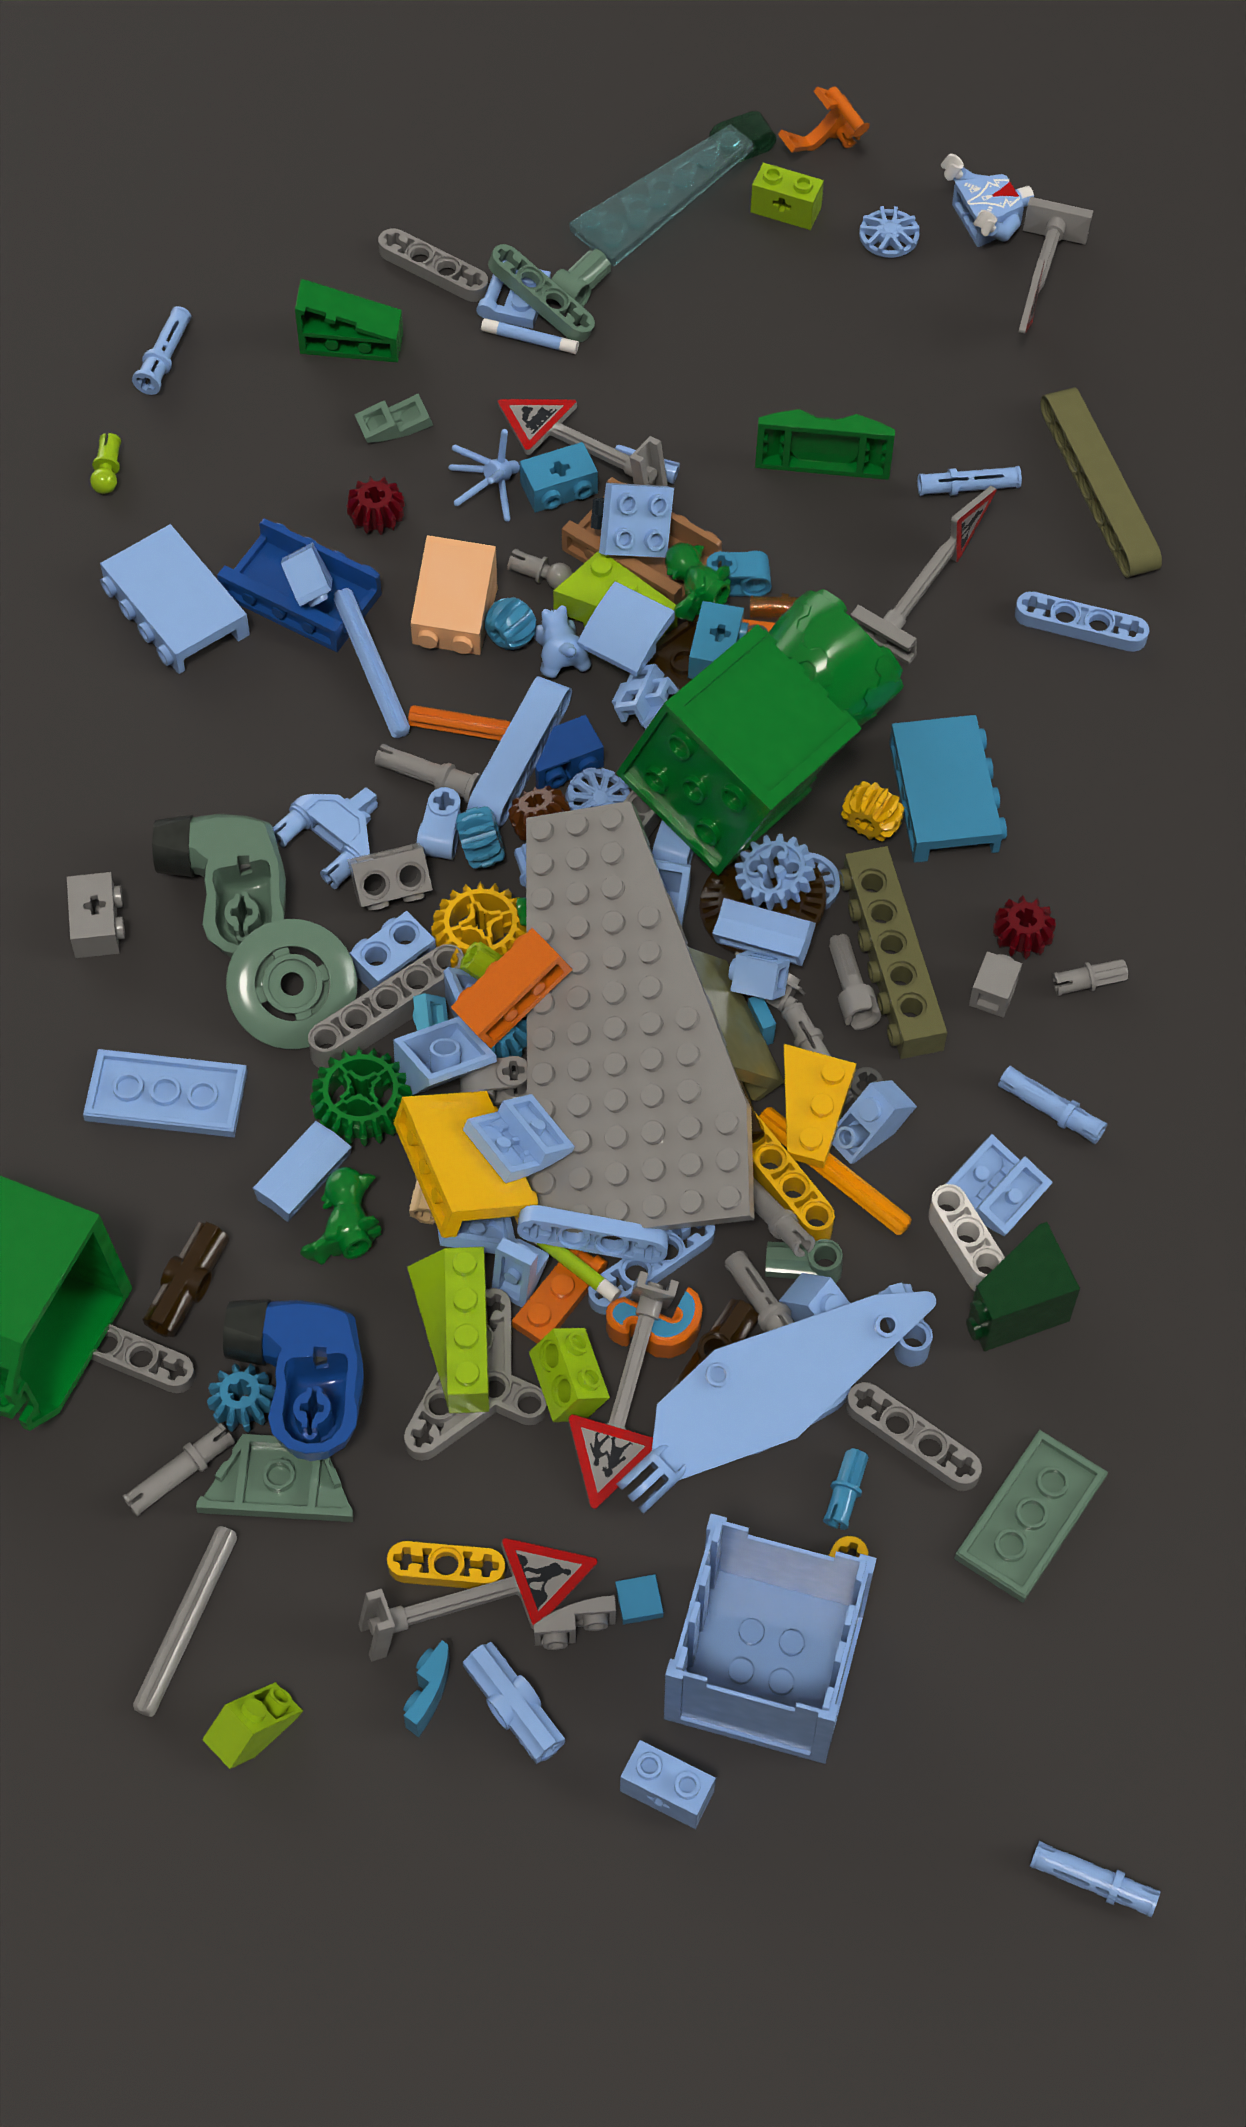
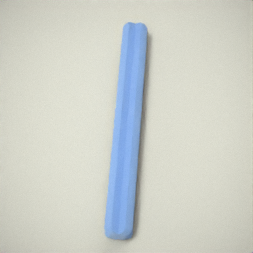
(371, 663)

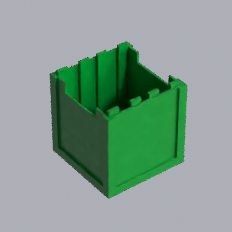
(736, 749)

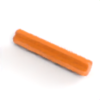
(457, 722)

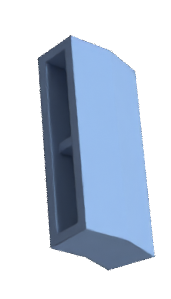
(763, 931)
(302, 1170)

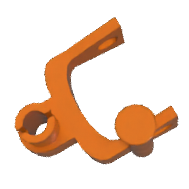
(839, 123)

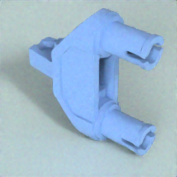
(334, 820)

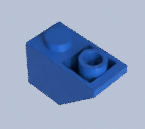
(568, 751)

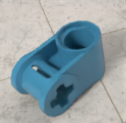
(748, 571)

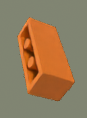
(511, 987)

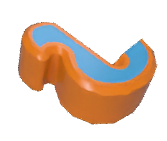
(668, 1335)

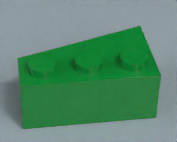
(346, 325)

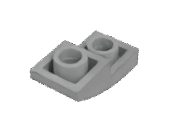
(559, 1627)

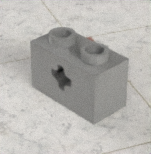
(93, 914)

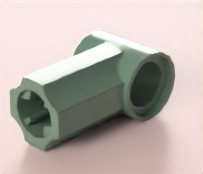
(583, 275)
(785, 1264)

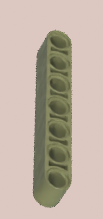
(1101, 482)

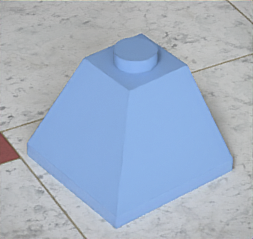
(440, 1054)

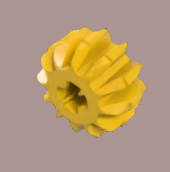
(872, 811)

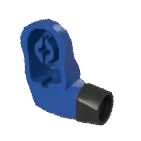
(314, 1365)

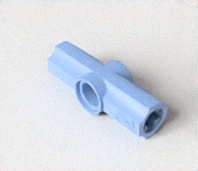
(513, 1702)

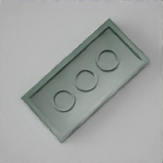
(1031, 1516)

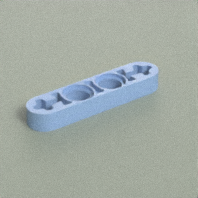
(1080, 627)
(636, 1243)
(656, 1271)

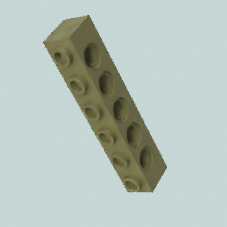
(876, 871)

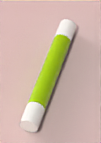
(583, 1271)

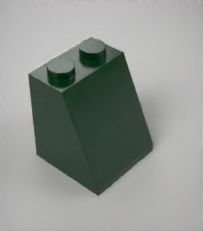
(1024, 1293)

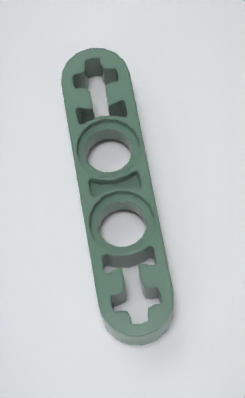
(537, 296)

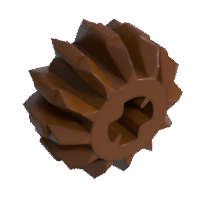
(533, 804)

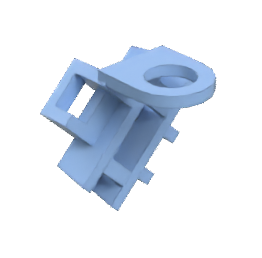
(643, 695)

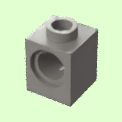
(995, 984)

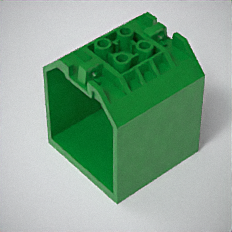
(55, 1299)

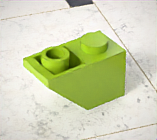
(251, 1724)

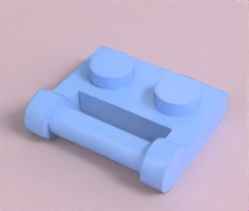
(514, 311)

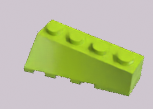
(454, 1313)

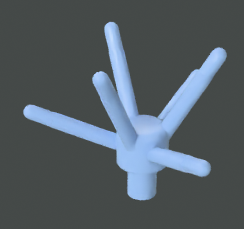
(494, 470)

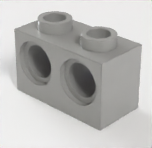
(389, 865)

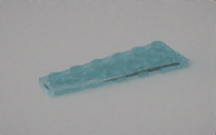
(649, 203)

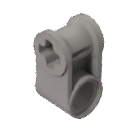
(498, 1079)

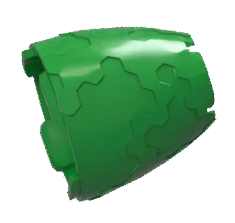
(838, 654)

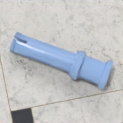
(176, 323)

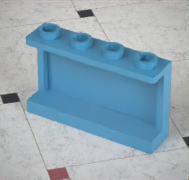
(946, 785)

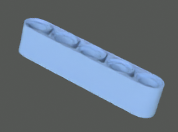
(520, 748)

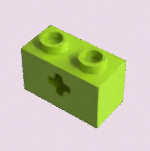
(786, 196)

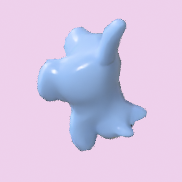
(559, 643)

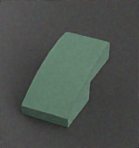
(397, 421)

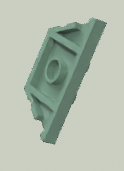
(273, 1483)

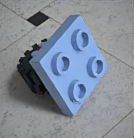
(633, 519)

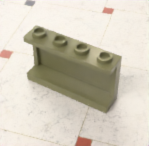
(742, 1035)

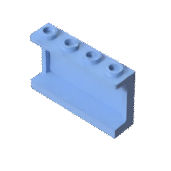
(172, 596)

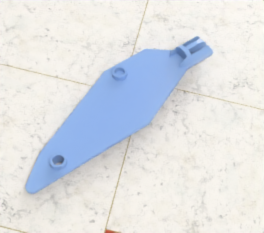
(769, 1387)

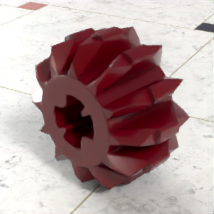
(375, 505)
(1024, 927)

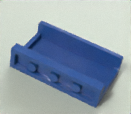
(263, 587)

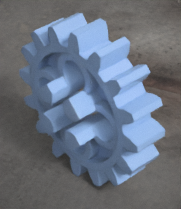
(759, 884)

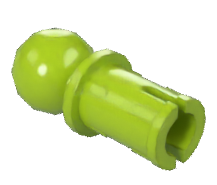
(105, 464)

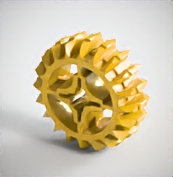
(487, 907)

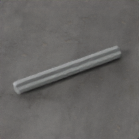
(185, 1621)

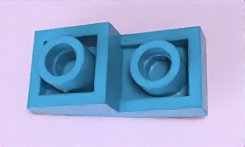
(432, 1677)

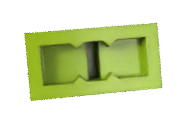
(568, 1374)

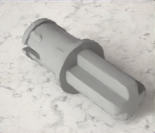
(1090, 976)

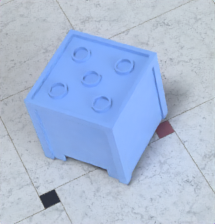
(767, 1641)

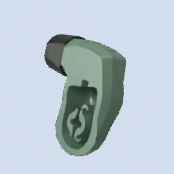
(238, 867)

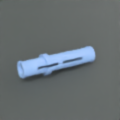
(973, 480)
(1060, 1109)
(1095, 1879)

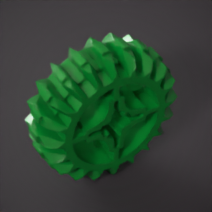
(362, 1078)

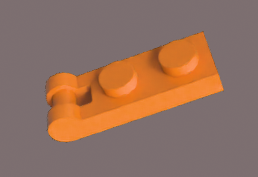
(555, 1299)

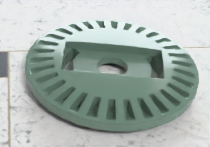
(257, 973)

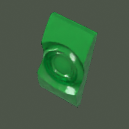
(824, 445)

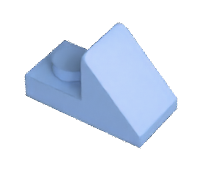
(518, 1269)

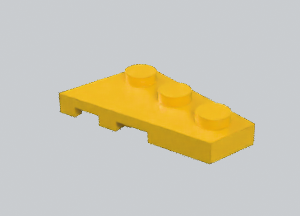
(814, 1102)

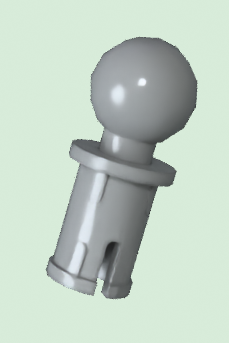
(539, 568)

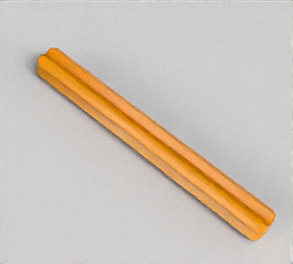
(847, 1181)

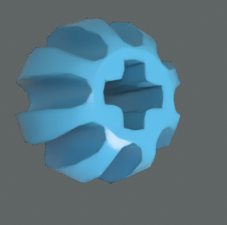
(510, 623)

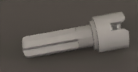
(857, 999)

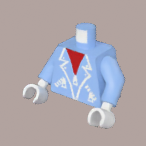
(986, 203)

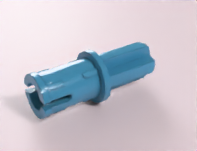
(846, 1489)

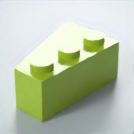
(592, 580)

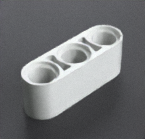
(960, 1222)

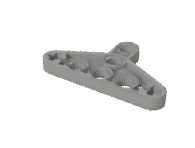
(499, 1369)

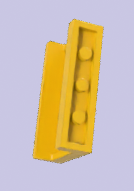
(450, 1167)

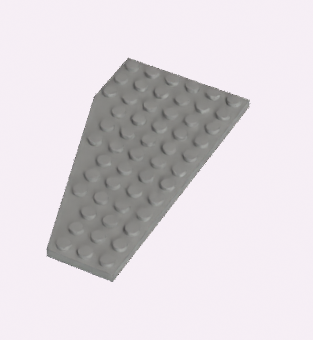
(629, 1037)

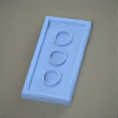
(165, 1093)

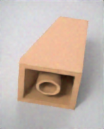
(454, 595)

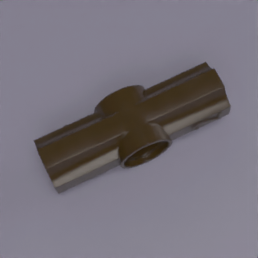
(185, 1279)
(732, 1326)

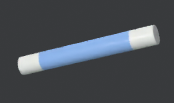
(529, 336)

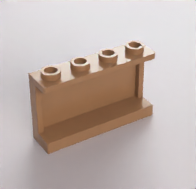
(583, 542)

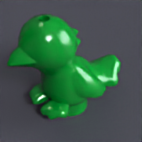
(700, 581)
(348, 1227)

